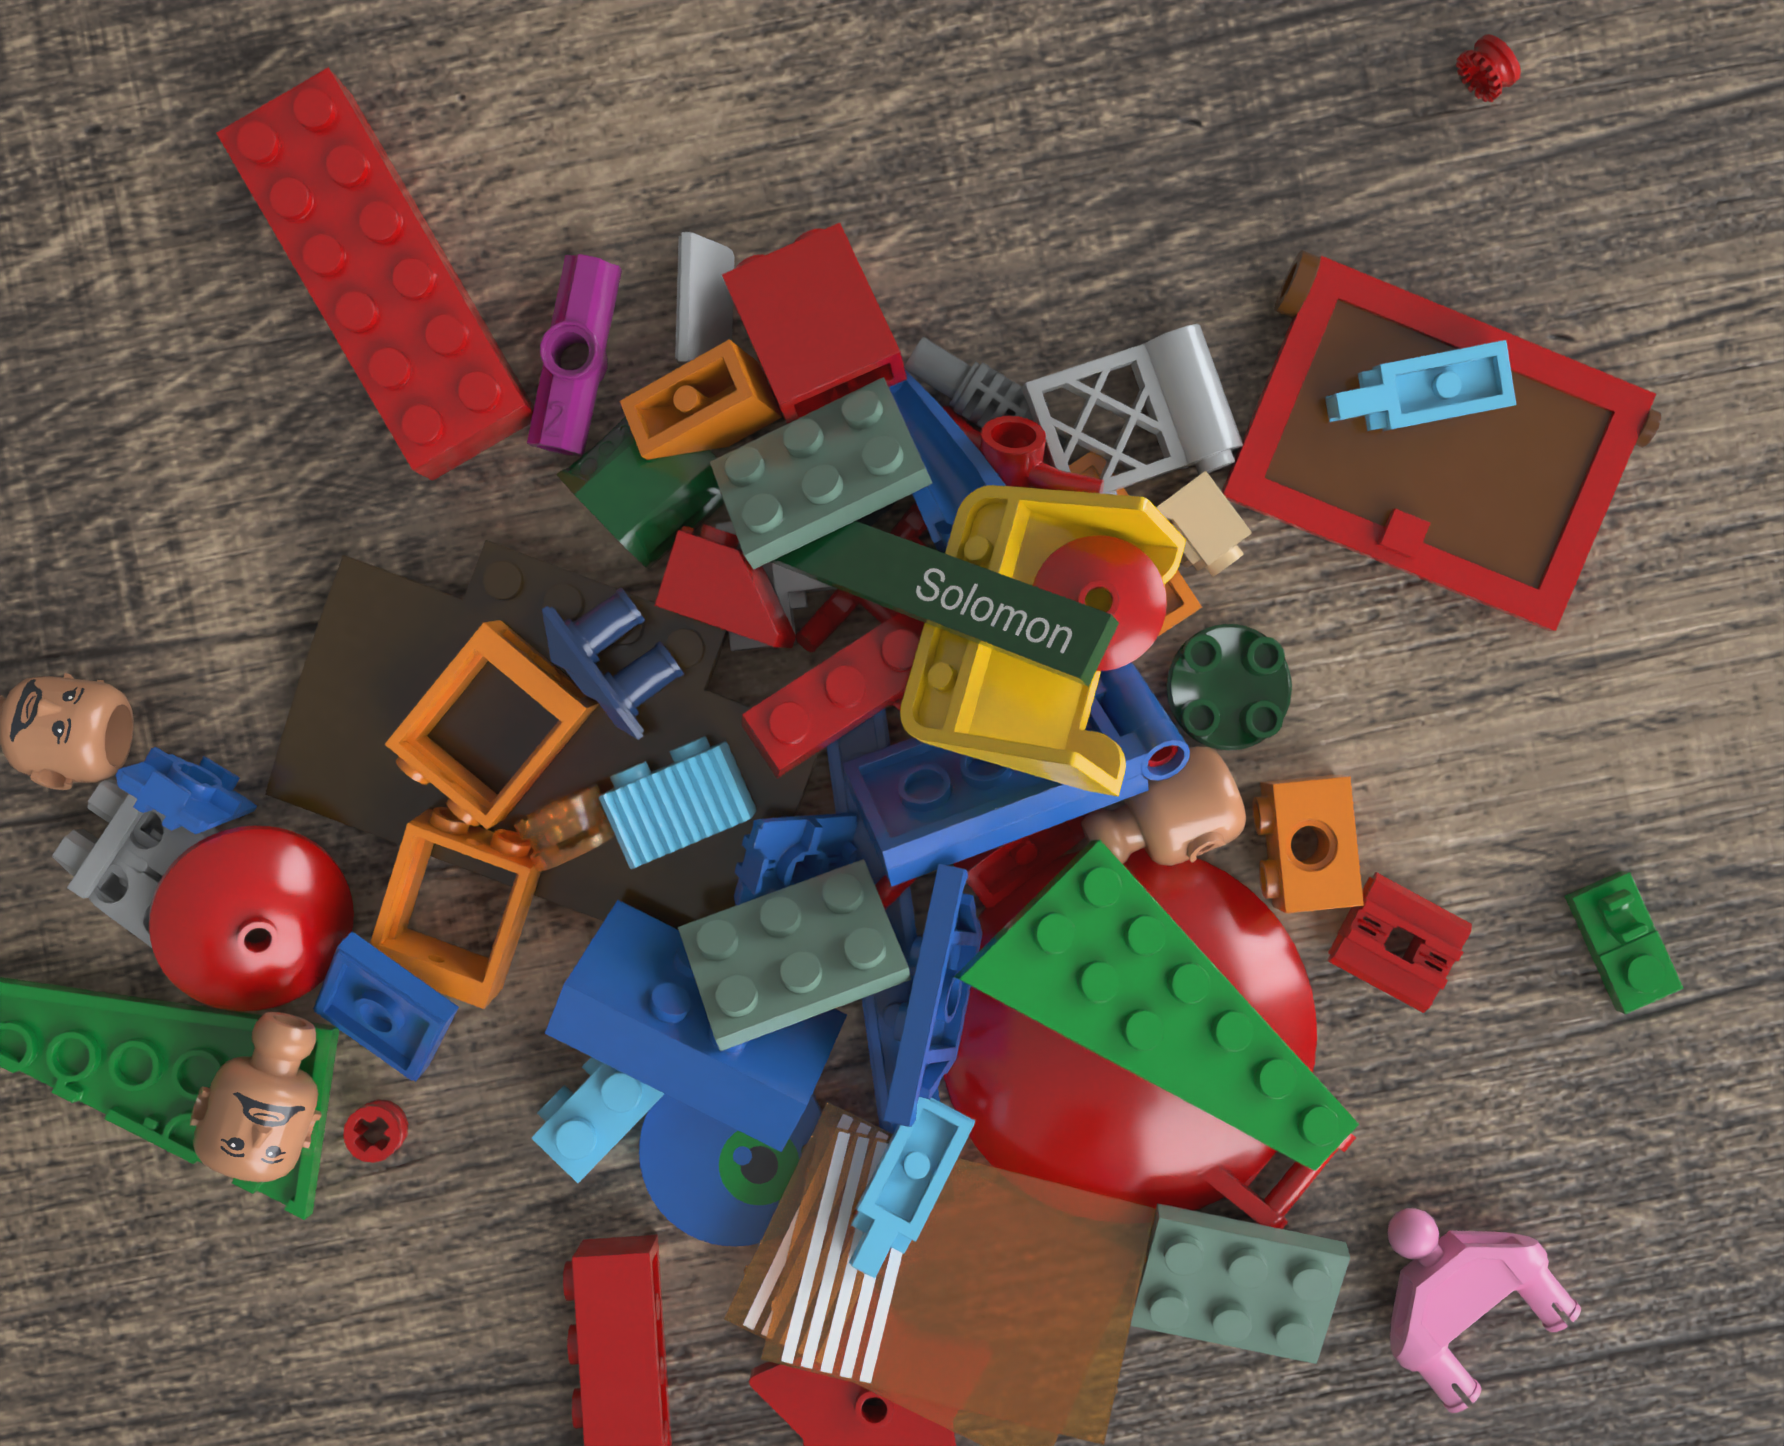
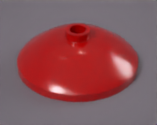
(245, 883)

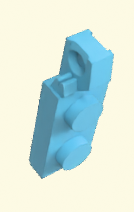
(1429, 388)
(907, 1183)

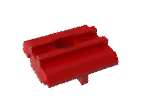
(1406, 977)

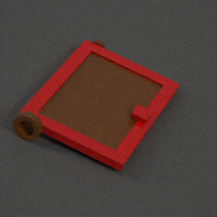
(1468, 502)

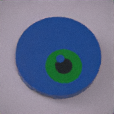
(713, 1176)

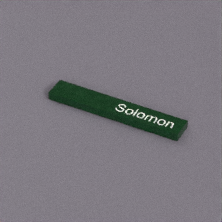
(959, 598)

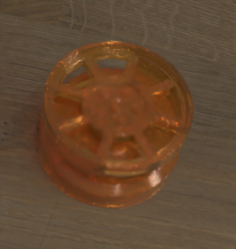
(562, 821)

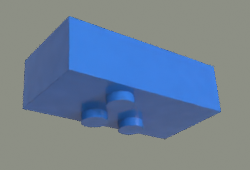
(643, 1014)

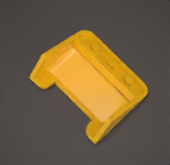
(999, 705)

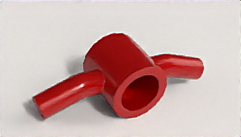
(1016, 453)

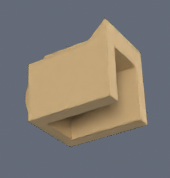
(1207, 524)

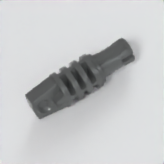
(975, 390)

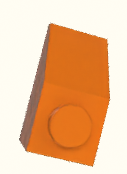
(701, 404)

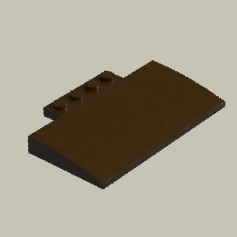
(394, 637)

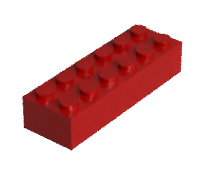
(378, 275)

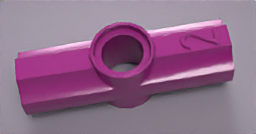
(580, 316)

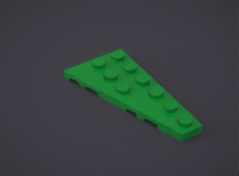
(1133, 988)
(146, 1065)

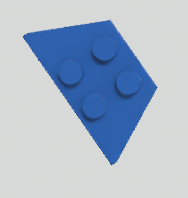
(935, 1015)

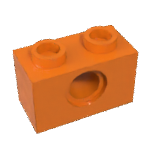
(1333, 872)

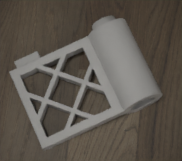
(1182, 403)

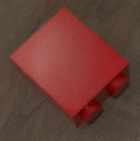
(814, 321)

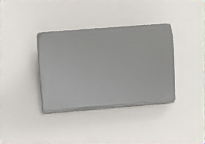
(703, 299)

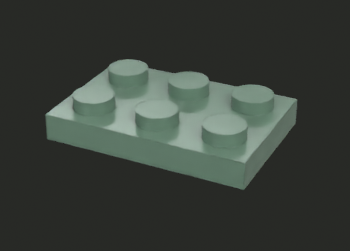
(819, 473)
(793, 954)
(1239, 1283)

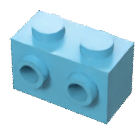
(593, 1118)

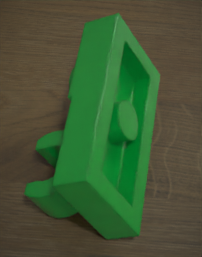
(1623, 942)

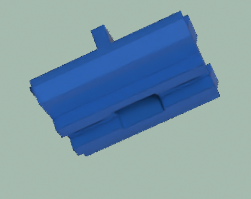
(184, 792)
(793, 851)

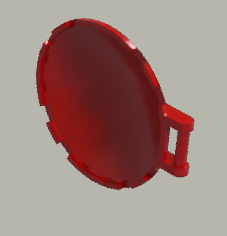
(1098, 1128)

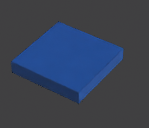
(384, 1007)

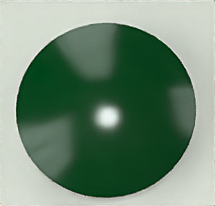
(1229, 687)

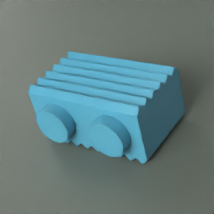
(678, 802)

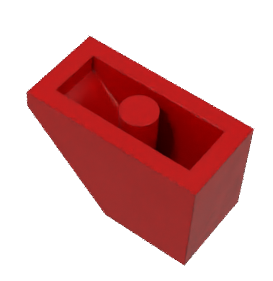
(718, 586)

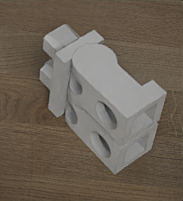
(126, 861)

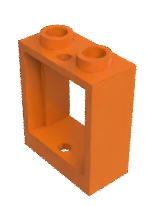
(532, 672)
(435, 962)

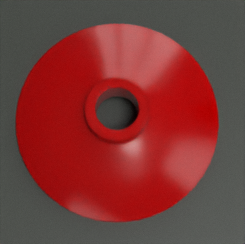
(1129, 579)

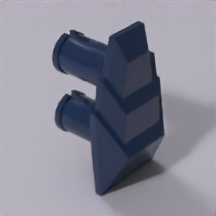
(576, 650)

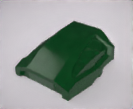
(643, 498)

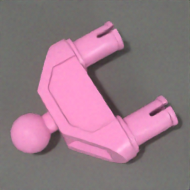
(1455, 1285)

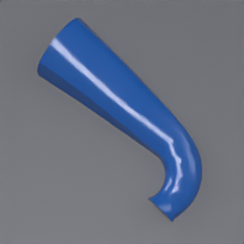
(948, 456)

